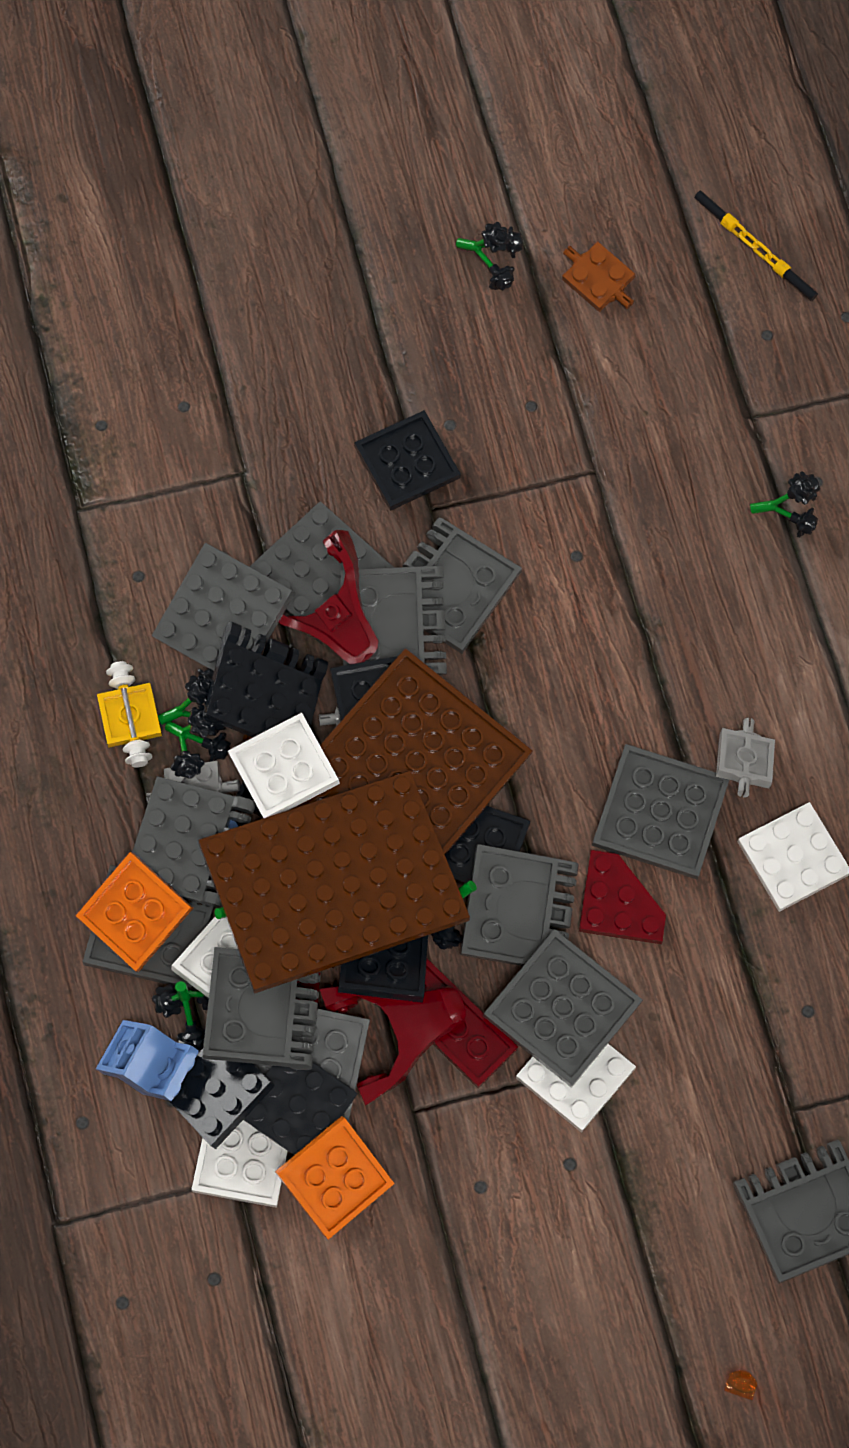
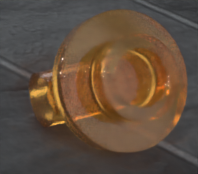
(741, 1384)

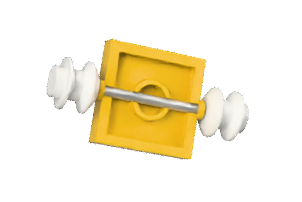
(129, 714)

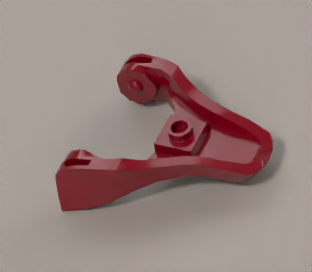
(340, 619)
(414, 1024)

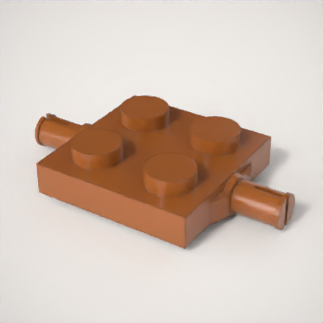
(598, 276)

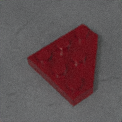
(618, 902)

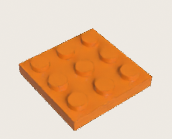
(134, 911)
(334, 1177)

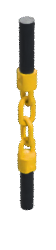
(781, 267)

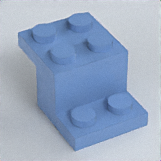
(147, 1060)

